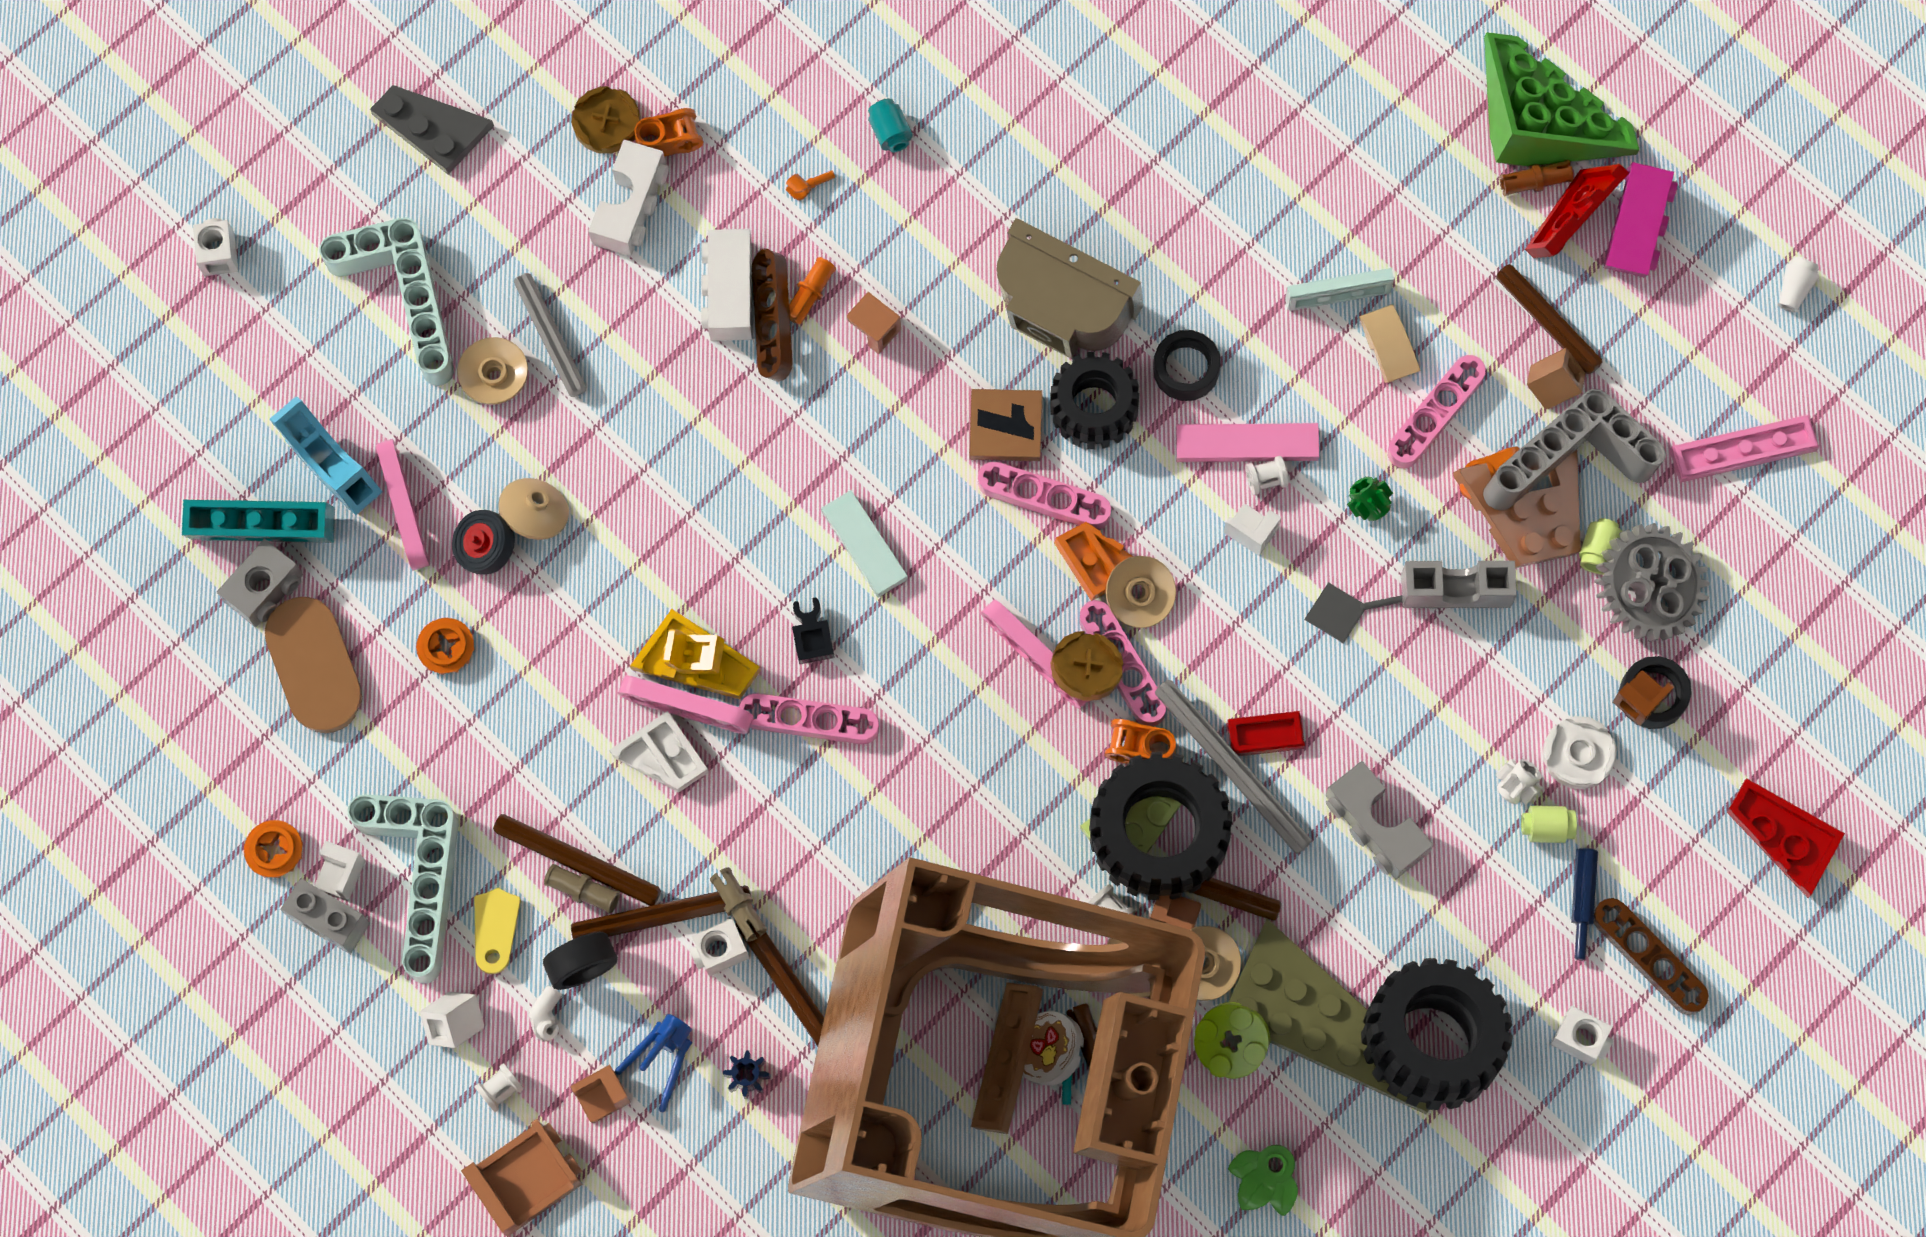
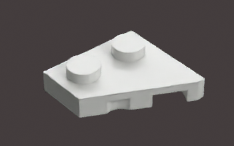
(662, 754)

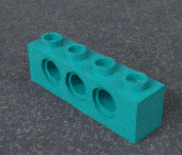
(258, 520)

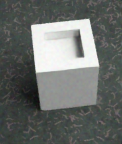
(1252, 528)
(339, 870)
(452, 1019)

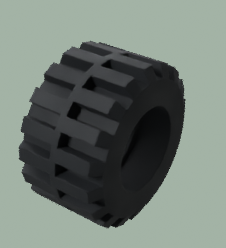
(1094, 373)

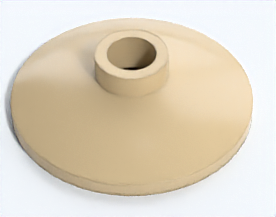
(489, 356)
(532, 519)
(1156, 597)
(1221, 964)

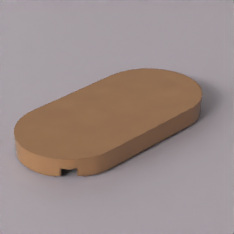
(313, 664)

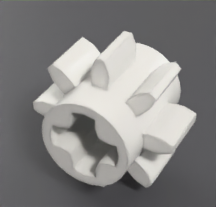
(1519, 781)

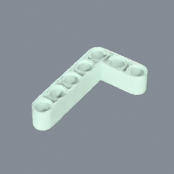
(411, 285)
(423, 872)

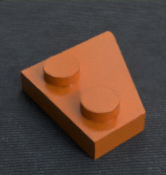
(1090, 557)

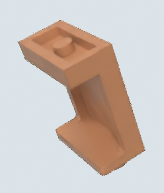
(524, 1177)

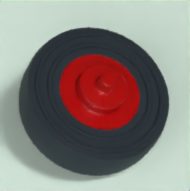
(483, 542)

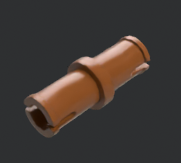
(1536, 178)

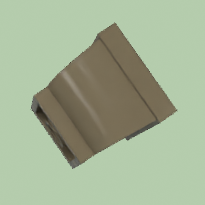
(1063, 300)

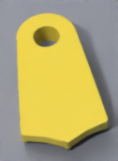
(495, 928)

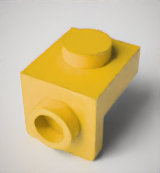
(693, 652)

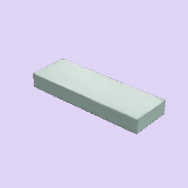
(1339, 289)
(864, 543)

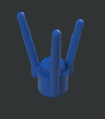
(668, 1036)

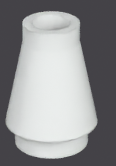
(1797, 283)

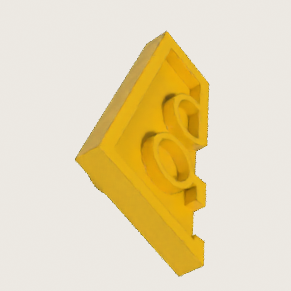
(735, 670)

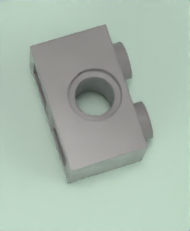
(261, 564)
(325, 916)

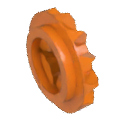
(429, 642)
(266, 834)

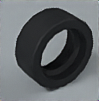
(1193, 340)
(1679, 679)
(580, 960)

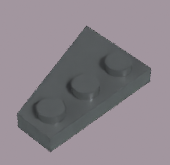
(431, 127)

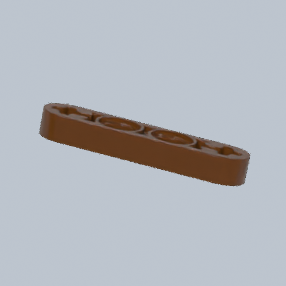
(770, 275)
(1654, 952)

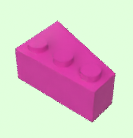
(1640, 220)

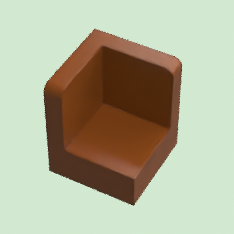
(1641, 697)

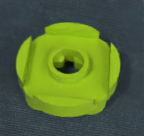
(1241, 1021)

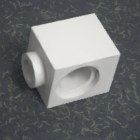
(217, 260)
(723, 932)
(1566, 1039)

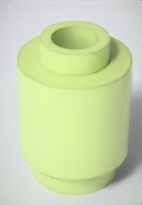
(1596, 541)
(1549, 824)

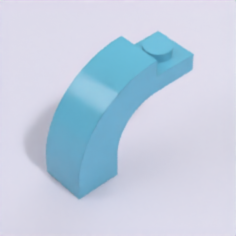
(324, 456)

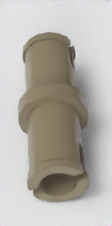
(581, 888)
(738, 904)

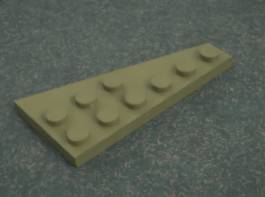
(1307, 1009)

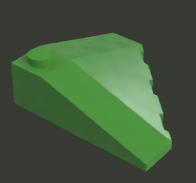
(1541, 116)

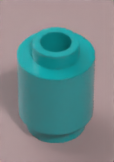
(889, 125)

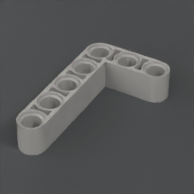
(1592, 419)

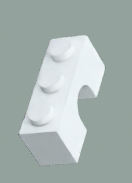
(621, 225)

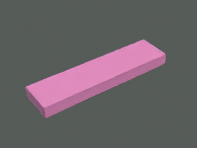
(1247, 442)
(1744, 448)

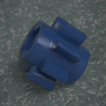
(744, 1084)

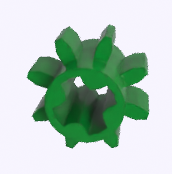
(1370, 498)

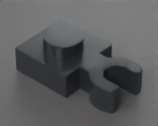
(812, 637)

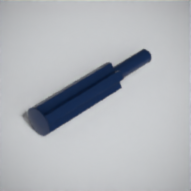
(1583, 897)

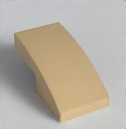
(1390, 343)

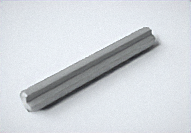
(550, 335)

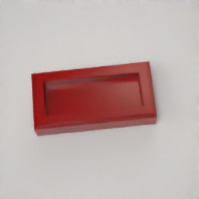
(1266, 733)

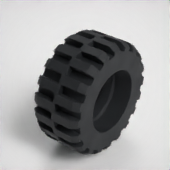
(1167, 779)
(1462, 998)

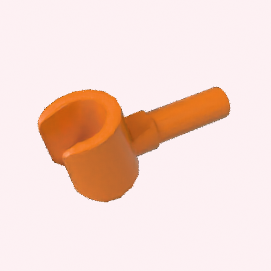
(799, 188)

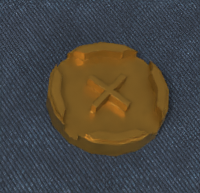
(605, 119)
(1087, 666)

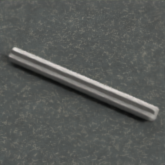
(1233, 766)

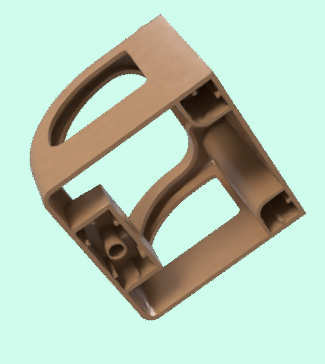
(915, 923)

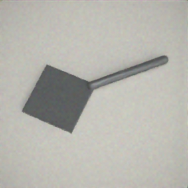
(1339, 612)

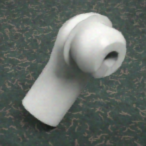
(542, 1016)

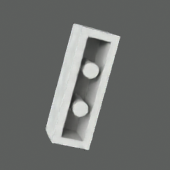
(728, 285)

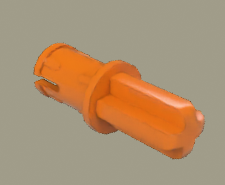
(810, 289)

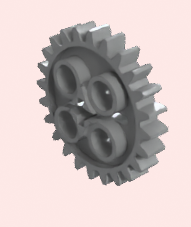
(1652, 582)

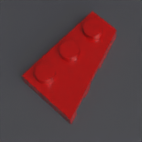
(1574, 207)
(1786, 834)

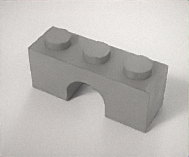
(1482, 586)
(1394, 847)

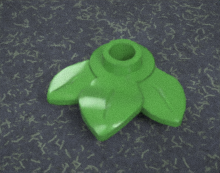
(1263, 1184)

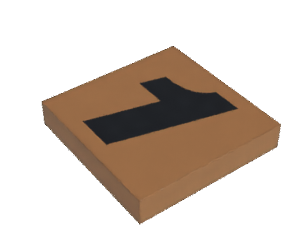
(1005, 425)

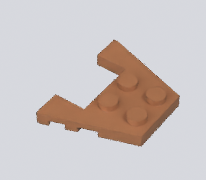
(1541, 523)

